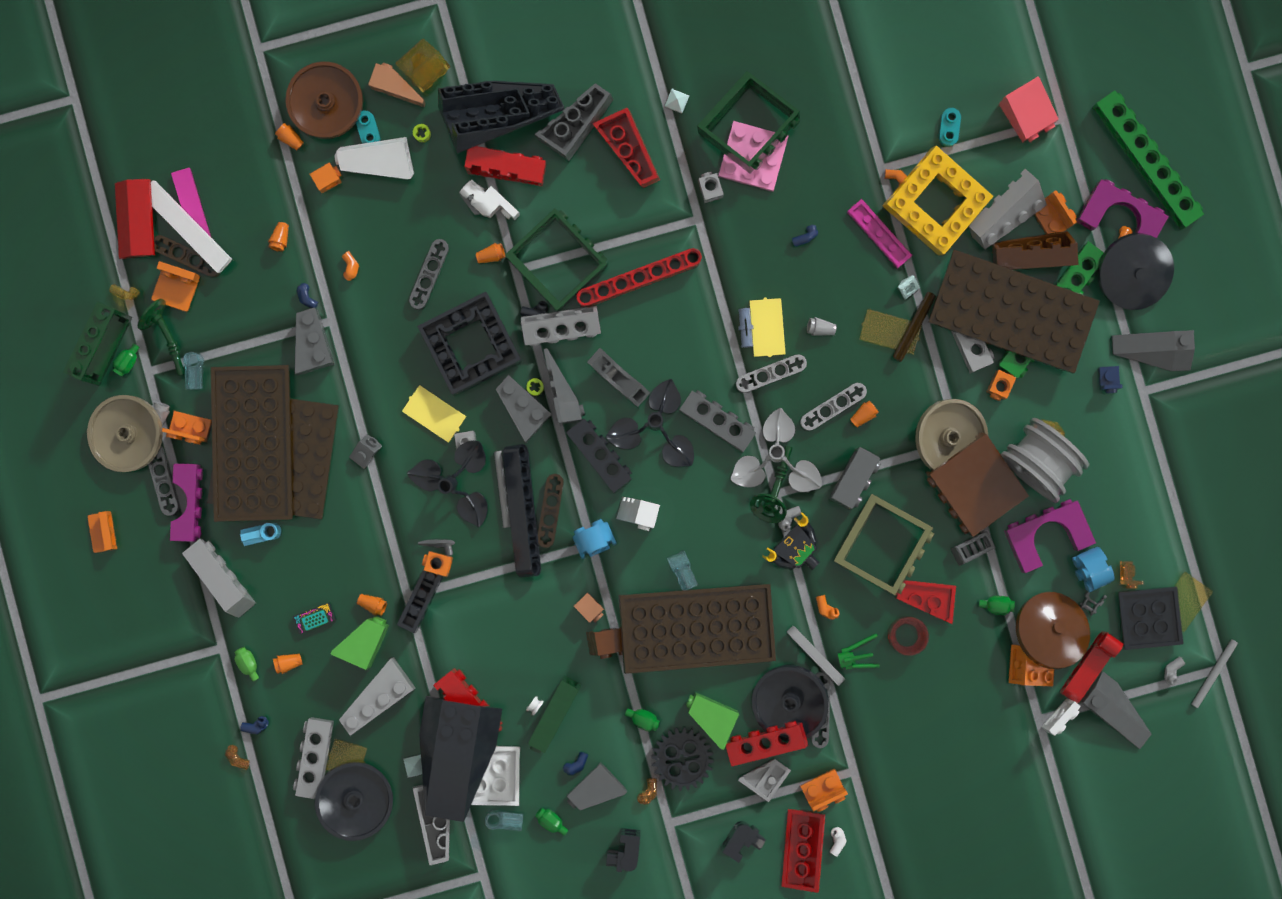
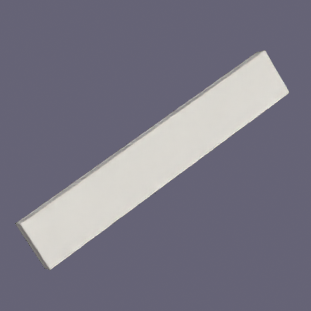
(188, 228)

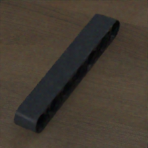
(522, 510)

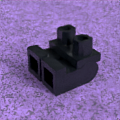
(741, 835)
(626, 857)

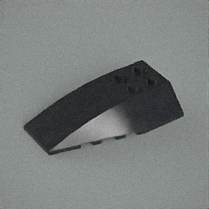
(455, 754)

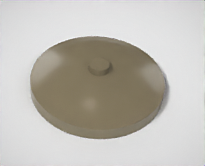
(947, 430)
(124, 433)

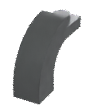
(618, 378)

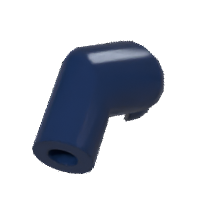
(806, 238)
(303, 296)
(255, 728)
(577, 766)

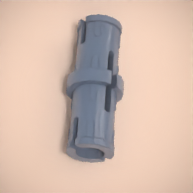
(744, 314)

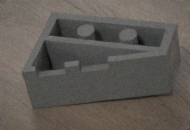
(312, 345)
(523, 408)

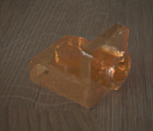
(1127, 571)

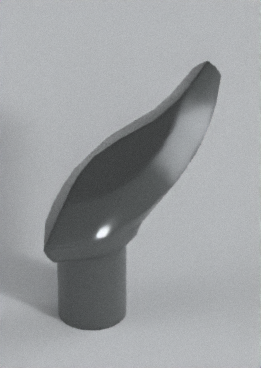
(447, 544)

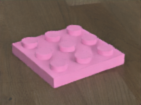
(747, 142)

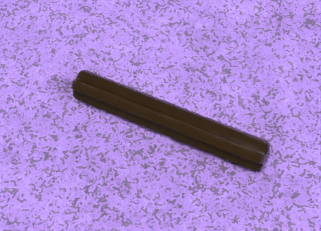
(914, 326)

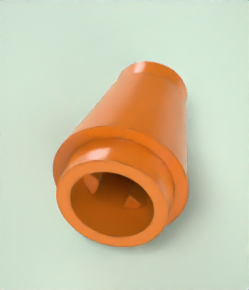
(289, 136)
(279, 237)
(491, 254)
(864, 414)
(372, 604)
(287, 662)

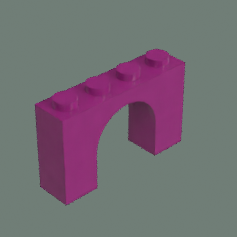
(1105, 194)
(1021, 535)

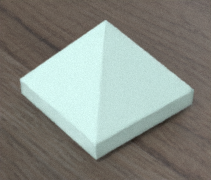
(677, 101)
(908, 286)
(413, 766)

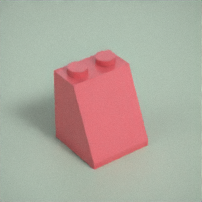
(1029, 110)

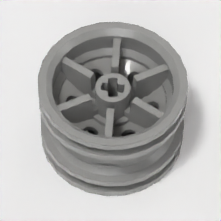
(1045, 459)

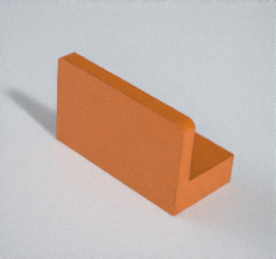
(102, 531)

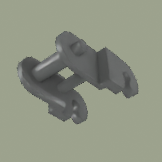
(1087, 598)

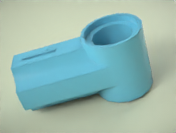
(259, 534)

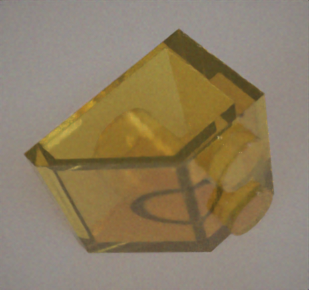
(423, 65)

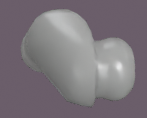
(791, 513)
(1171, 670)

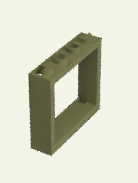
(856, 530)

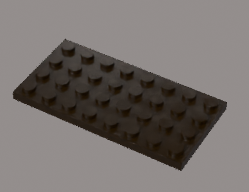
(1013, 311)
(251, 443)
(697, 628)

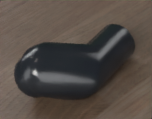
(541, 308)

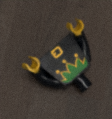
(795, 547)

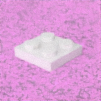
(1061, 716)

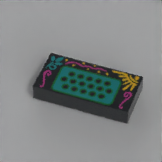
(314, 618)

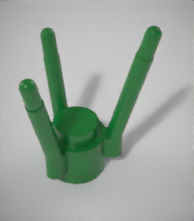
(848, 659)

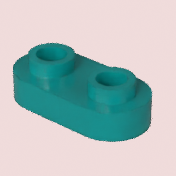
(949, 126)
(367, 128)

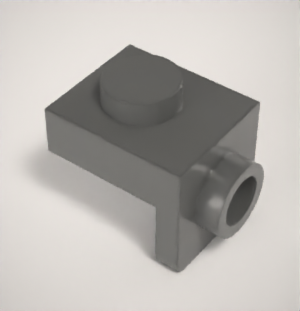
(365, 451)

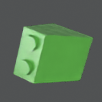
(363, 643)
(713, 717)

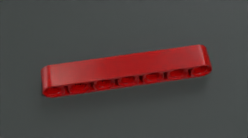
(646, 271)

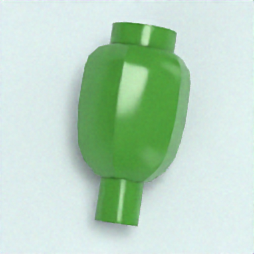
(246, 662)

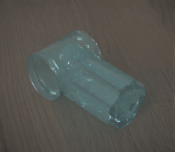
(193, 374)
(681, 567)
(506, 821)

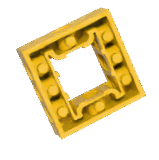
(904, 209)

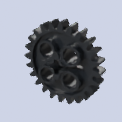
(685, 777)

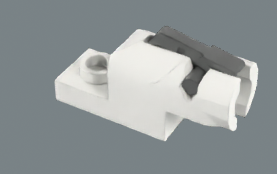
(486, 202)

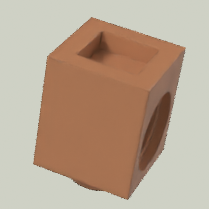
(589, 608)

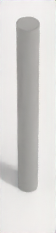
(502, 489)
(1214, 673)

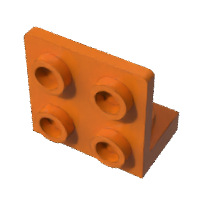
(1055, 215)
(175, 286)
(189, 426)
(1026, 672)
(824, 790)

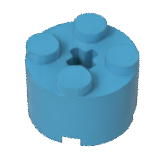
(594, 539)
(1093, 569)

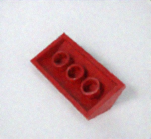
(134, 218)
(803, 850)

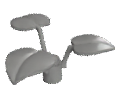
(777, 428)

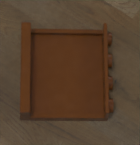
(977, 485)

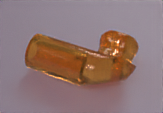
(234, 759)
(651, 792)

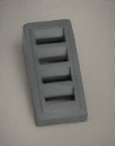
(962, 554)

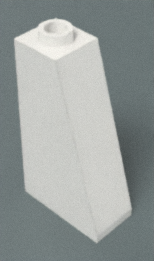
(379, 158)

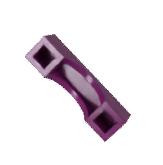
(186, 526)

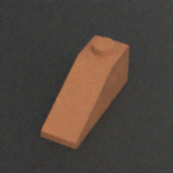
(389, 82)

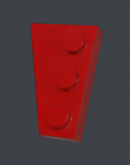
(930, 598)

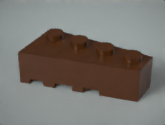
(1037, 251)
(605, 642)

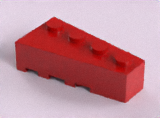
(505, 165)
(457, 689)

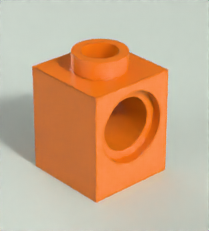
(326, 177)
(1006, 379)
(445, 567)

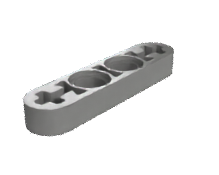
(770, 371)
(834, 408)
(818, 658)

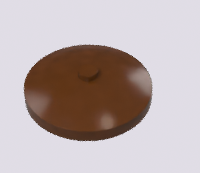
(324, 100)
(1052, 630)

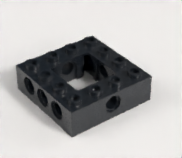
(435, 332)

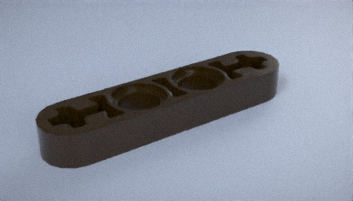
(185, 258)
(546, 510)

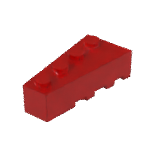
(625, 140)

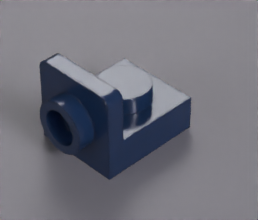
(1109, 379)

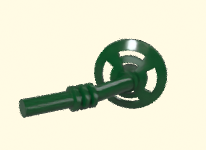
(155, 317)
(772, 500)

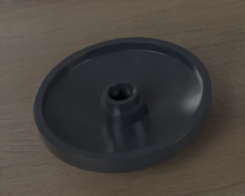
(1135, 271)
(790, 695)
(353, 801)

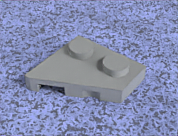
(766, 778)

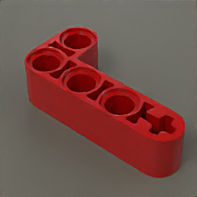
(1090, 666)

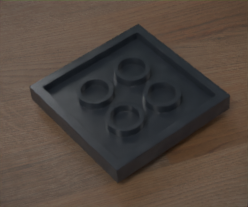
(1150, 618)

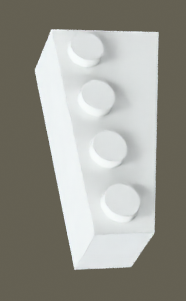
(638, 512)

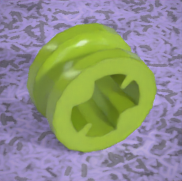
(416, 132)
(536, 381)

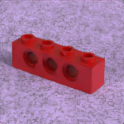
(739, 755)

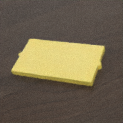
(768, 327)
(434, 413)

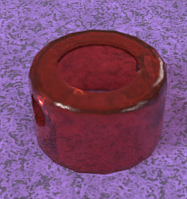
(918, 646)

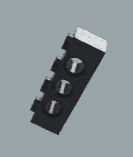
(577, 434)
(421, 598)

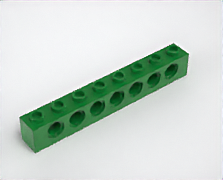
(1138, 157)
(1087, 253)

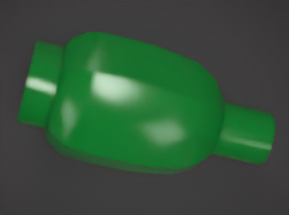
(125, 360)
(998, 605)
(643, 719)
(550, 821)

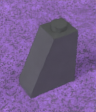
(595, 788)

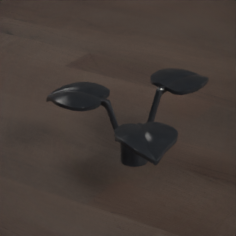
(664, 398)
(471, 457)

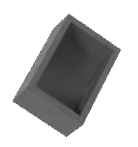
(855, 478)

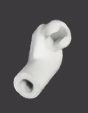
(839, 841)

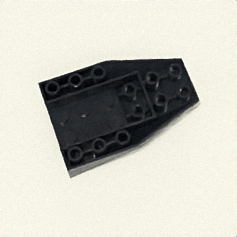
(493, 109)

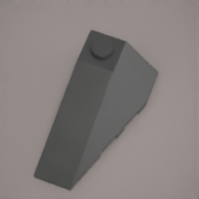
(1161, 349)
(565, 401)
(1112, 706)

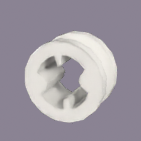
(534, 706)

